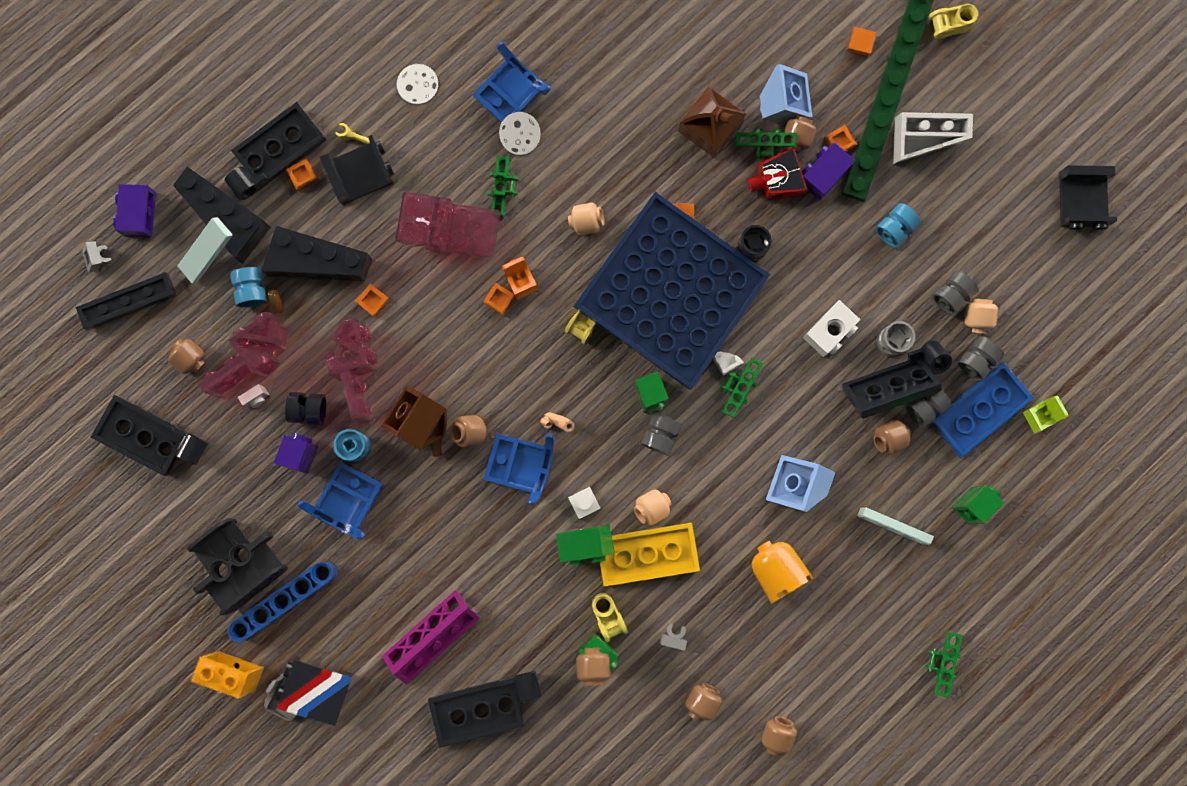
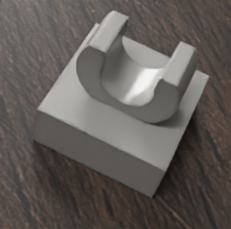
(92, 256)
(674, 640)

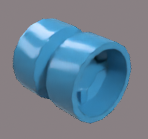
(901, 221)
(248, 287)
(352, 445)

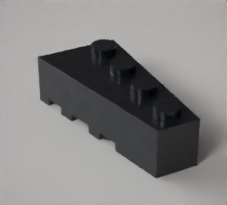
(302, 255)

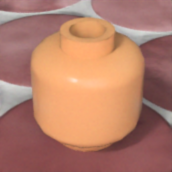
(586, 219)
(981, 315)
(652, 507)

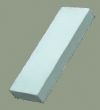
(204, 250)
(895, 526)

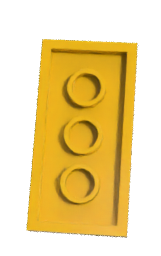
(651, 555)

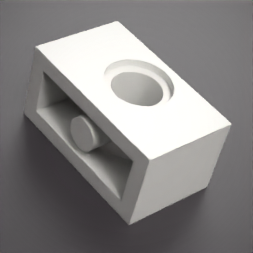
(842, 319)

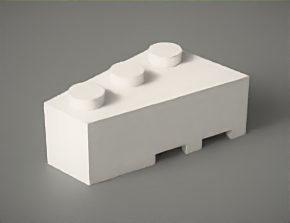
(928, 132)

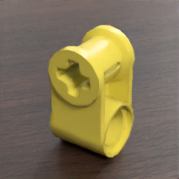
(948, 20)
(582, 322)
(608, 618)

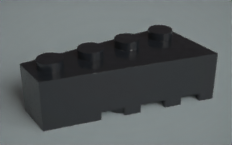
(211, 202)

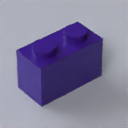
(827, 170)
(134, 210)
(296, 453)

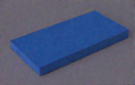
(982, 410)

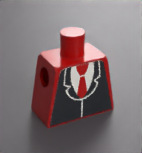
(779, 177)

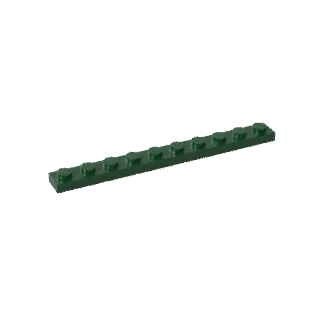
(887, 99)

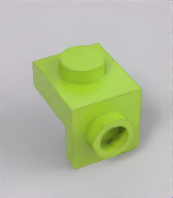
(1045, 414)

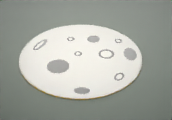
(417, 83)
(519, 133)

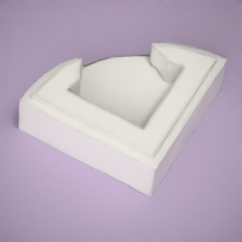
(727, 362)

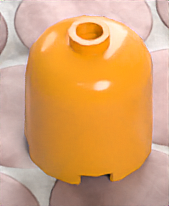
(779, 570)

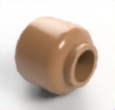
(805, 132)
(186, 356)
(468, 431)
(892, 437)
(593, 667)
(703, 702)
(779, 736)

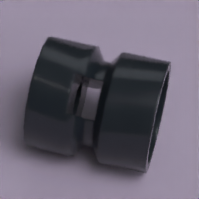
(754, 242)
(303, 408)

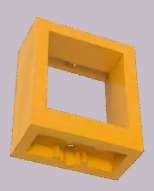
(220, 674)

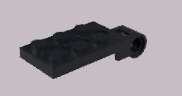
(246, 180)
(924, 362)
(183, 443)
(517, 688)

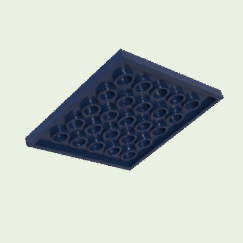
(672, 291)

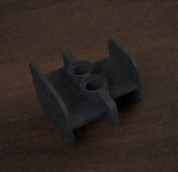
(243, 579)

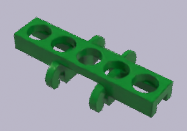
(778, 142)
(502, 174)
(742, 379)
(941, 671)

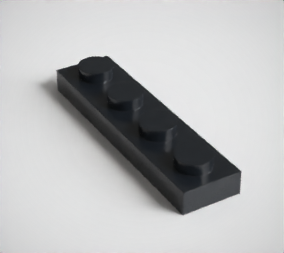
(126, 301)

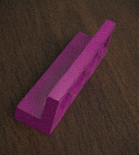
(432, 641)

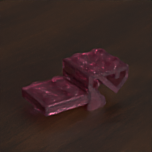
(447, 226)
(264, 332)
(354, 337)

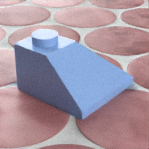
(785, 95)
(799, 483)

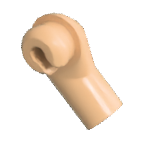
(559, 421)

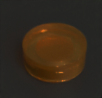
(276, 301)

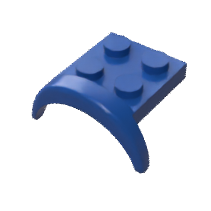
(509, 87)
(520, 464)
(345, 500)

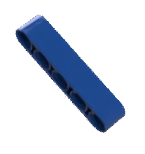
(271, 603)

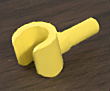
(351, 135)

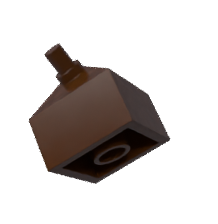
(711, 122)
(417, 420)

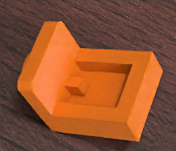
(520, 278)

